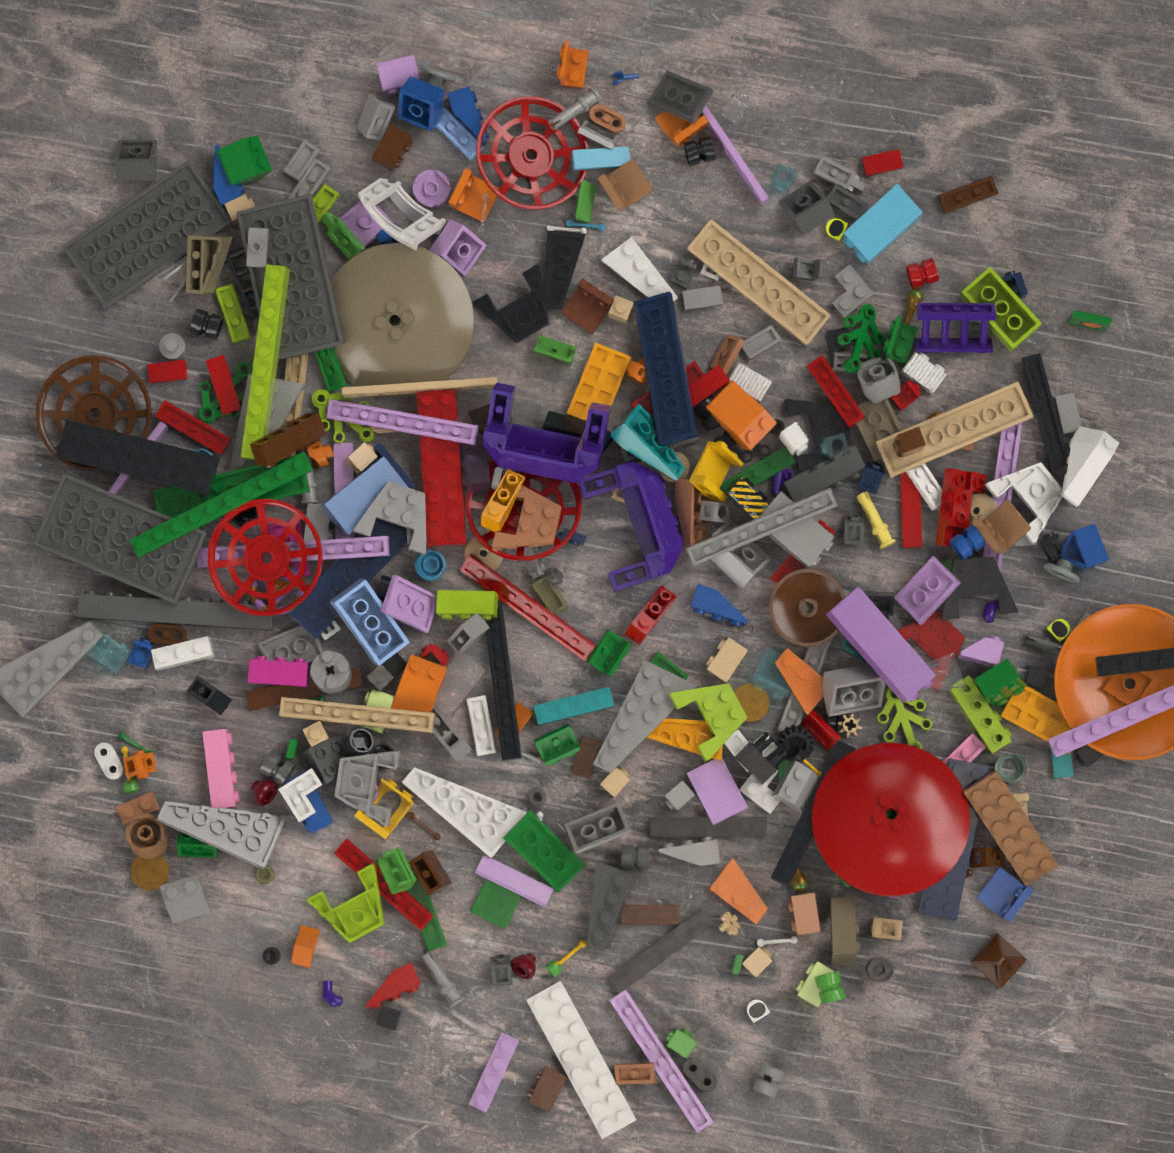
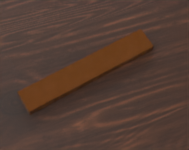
(272, 695)

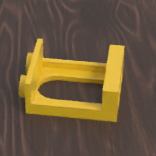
(405, 805)

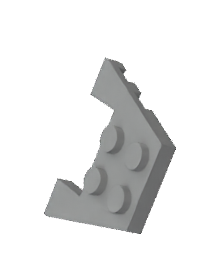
(401, 507)
(358, 779)

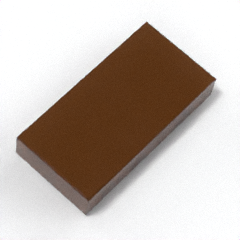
(585, 757)

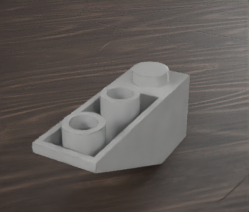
(699, 853)

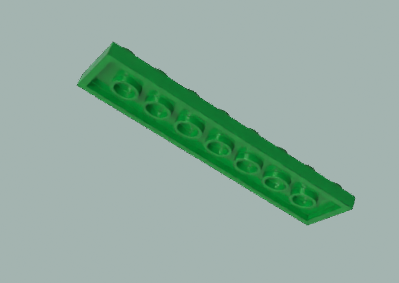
(176, 501)

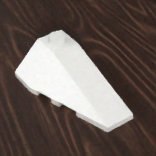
(1088, 457)

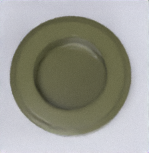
(265, 875)

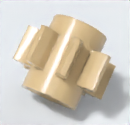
(845, 728)

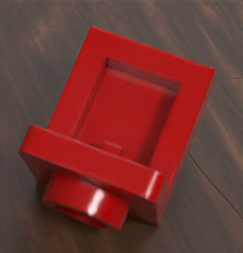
(908, 394)
(441, 655)

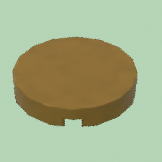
(753, 701)
(150, 873)

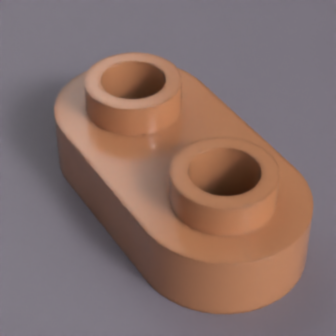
(609, 116)

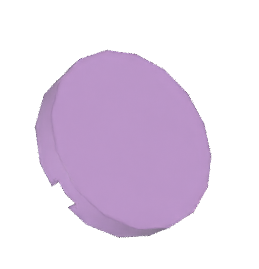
(431, 188)

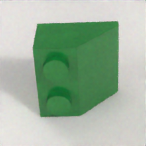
(244, 160)

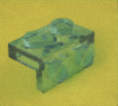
(109, 654)

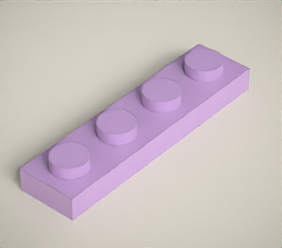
(494, 1072)

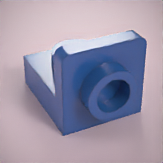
(141, 653)

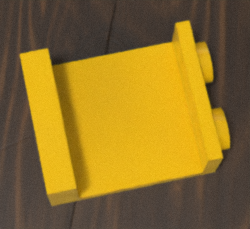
(712, 470)

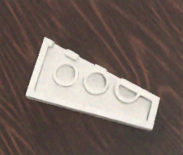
(637, 269)

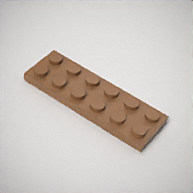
(1010, 827)

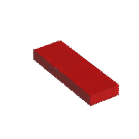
(223, 385)

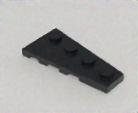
(560, 263)

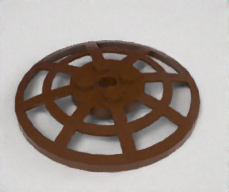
(91, 400)

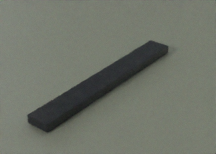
(503, 688)
(803, 831)

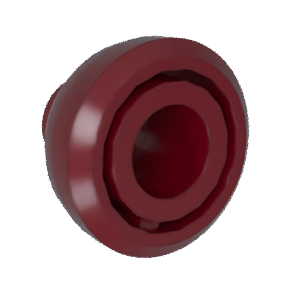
(264, 791)
(524, 966)

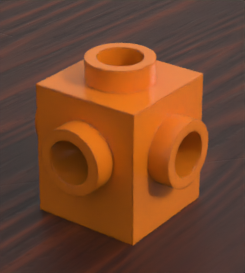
(139, 764)

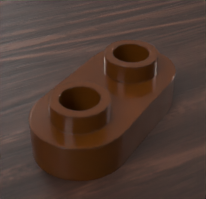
(168, 633)

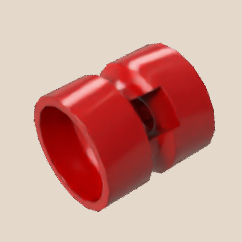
(922, 273)

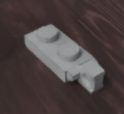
(839, 175)

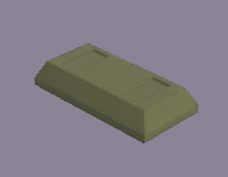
(549, 595)

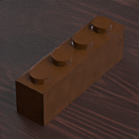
(287, 439)

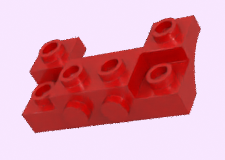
(956, 502)

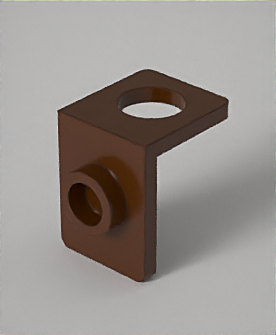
(989, 857)

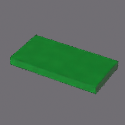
(543, 851)

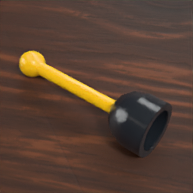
(797, 754)

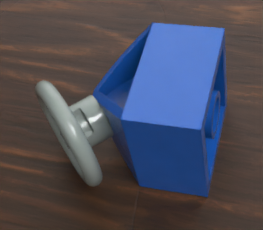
(423, 101)
(1080, 550)

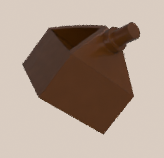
(998, 960)

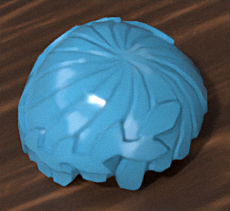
(430, 565)

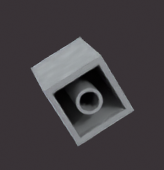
(802, 540)

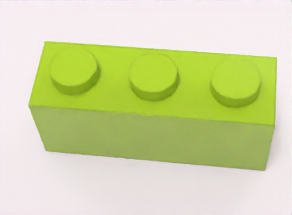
(466, 604)

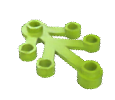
(323, 406)
(903, 717)

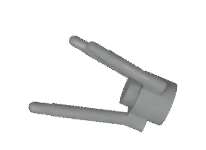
(181, 266)

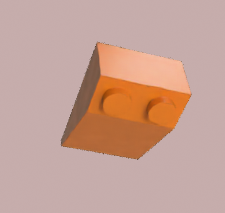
(740, 415)
(419, 685)

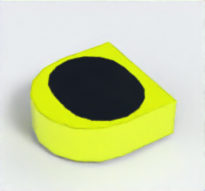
(836, 228)
(1059, 629)

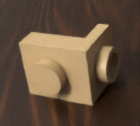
(886, 928)

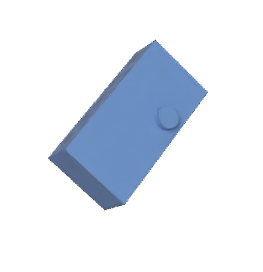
(354, 499)

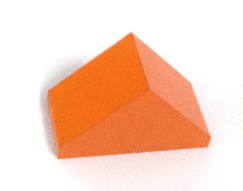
(305, 946)

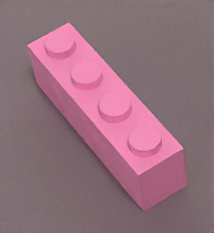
(219, 769)

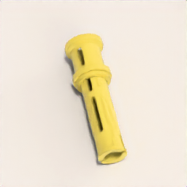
(879, 528)

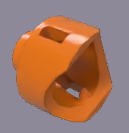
(633, 369)
(320, 454)

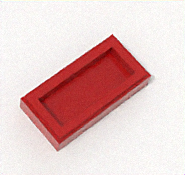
(882, 163)
(167, 371)
(820, 730)

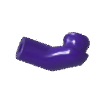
(779, 479)
(989, 611)
(330, 997)

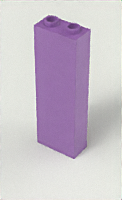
(881, 645)

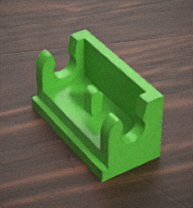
(555, 350)
(396, 870)

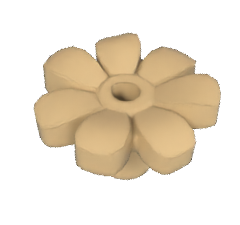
(729, 924)

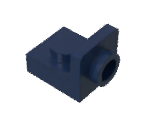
(1018, 283)
(871, 477)
(575, 540)

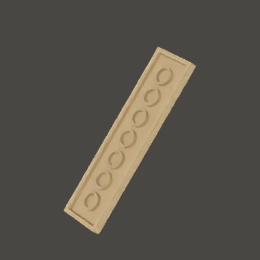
(758, 282)
(960, 428)

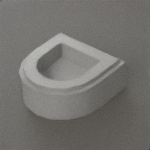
(497, 477)

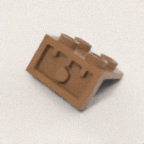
(626, 185)
(1002, 527)

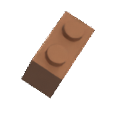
(804, 914)

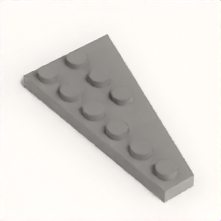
(283, 400)
(35, 674)
(640, 714)
(231, 830)

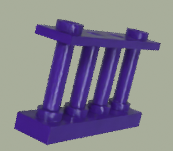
(955, 311)

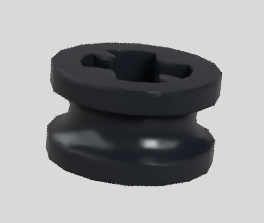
(277, 955)

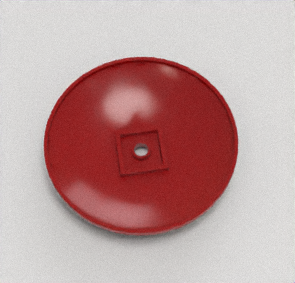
(885, 853)

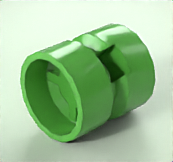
(830, 987)

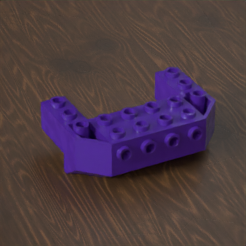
(541, 450)
(650, 519)

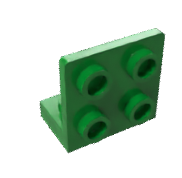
(900, 342)
(192, 847)

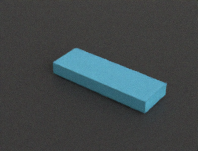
(600, 158)

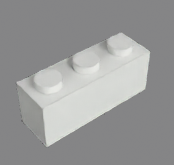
(182, 653)

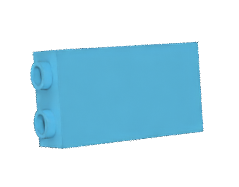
(882, 225)

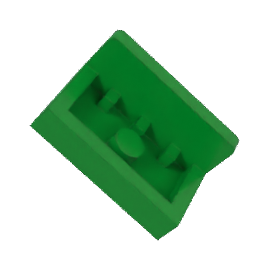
(609, 653)
(557, 745)

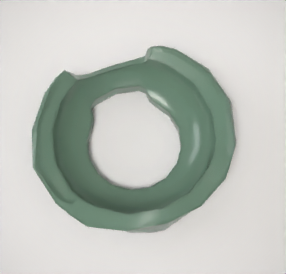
(1021, 768)

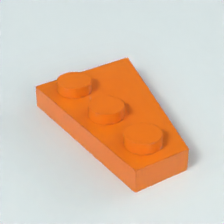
(802, 680)
(738, 892)

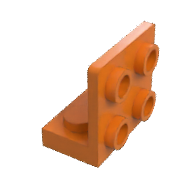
(573, 66)
(679, 129)
(468, 196)

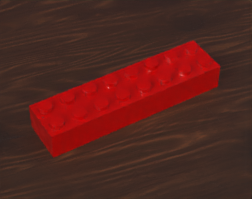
(442, 474)

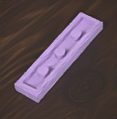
(514, 881)

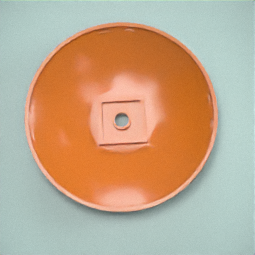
(1087, 697)

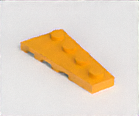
(684, 735)

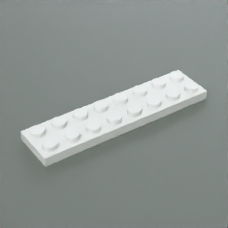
(581, 1059)

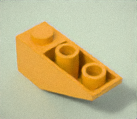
(502, 501)

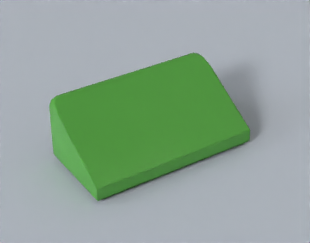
(585, 202)

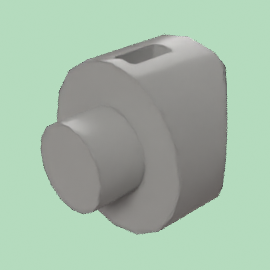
(173, 347)

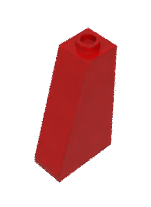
(708, 385)

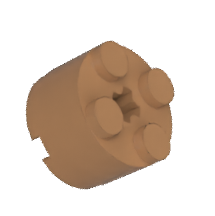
(137, 838)

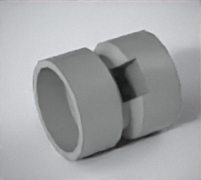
(765, 1087)

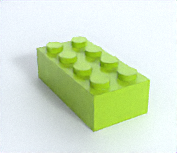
(1013, 318)

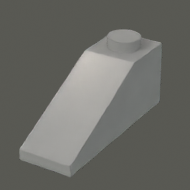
(449, 736)

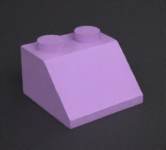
(395, 73)
(458, 247)
(984, 652)

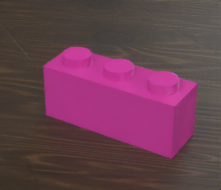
(279, 671)

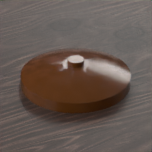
(801, 605)

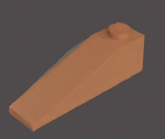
(688, 505)

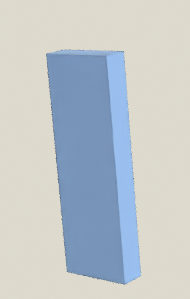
(458, 134)

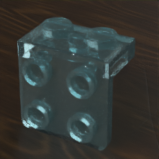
(768, 676)

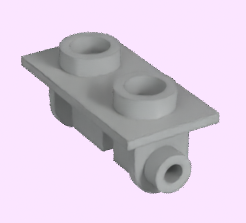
(538, 566)

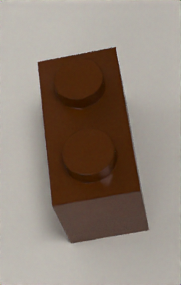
(392, 148)
(909, 442)
(430, 872)
(547, 1089)

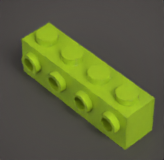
(980, 716)

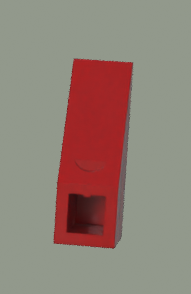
(650, 615)
(398, 981)

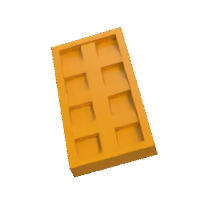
(599, 380)
(1035, 714)

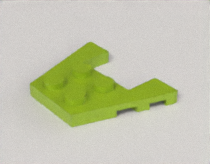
(720, 710)
(357, 915)

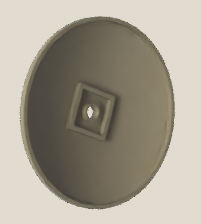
(432, 311)

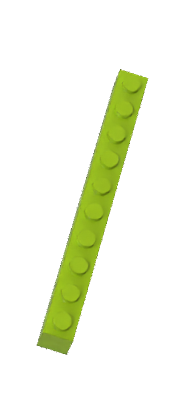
(266, 356)

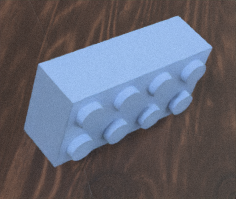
(372, 628)

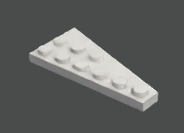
(472, 813)

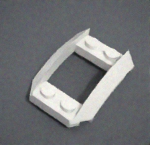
(424, 222)

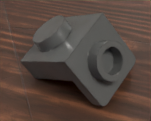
(808, 269)

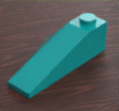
(639, 437)

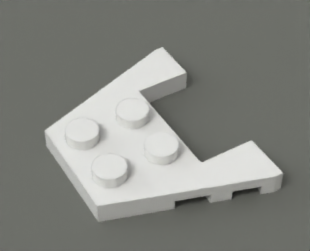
(1036, 490)

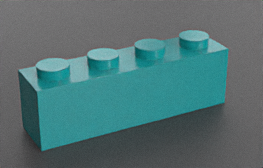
(573, 706)

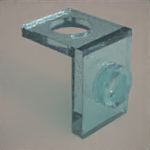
(782, 185)
(826, 446)

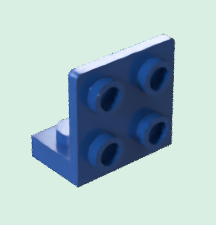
(1004, 895)

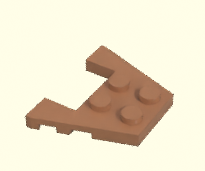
(536, 523)

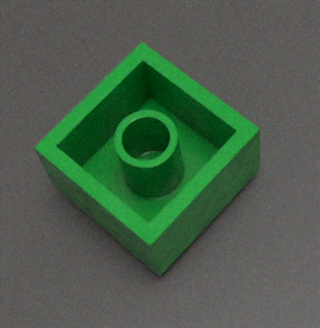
(1001, 683)

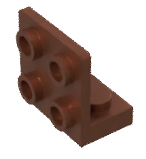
(587, 306)

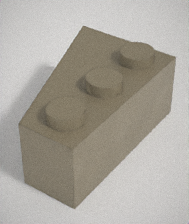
(205, 261)
(844, 931)

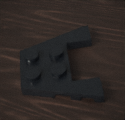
(524, 314)
(824, 423)
(978, 578)

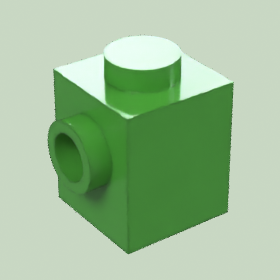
(681, 1042)

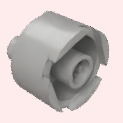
(879, 379)
(328, 662)

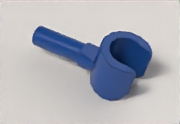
(620, 76)

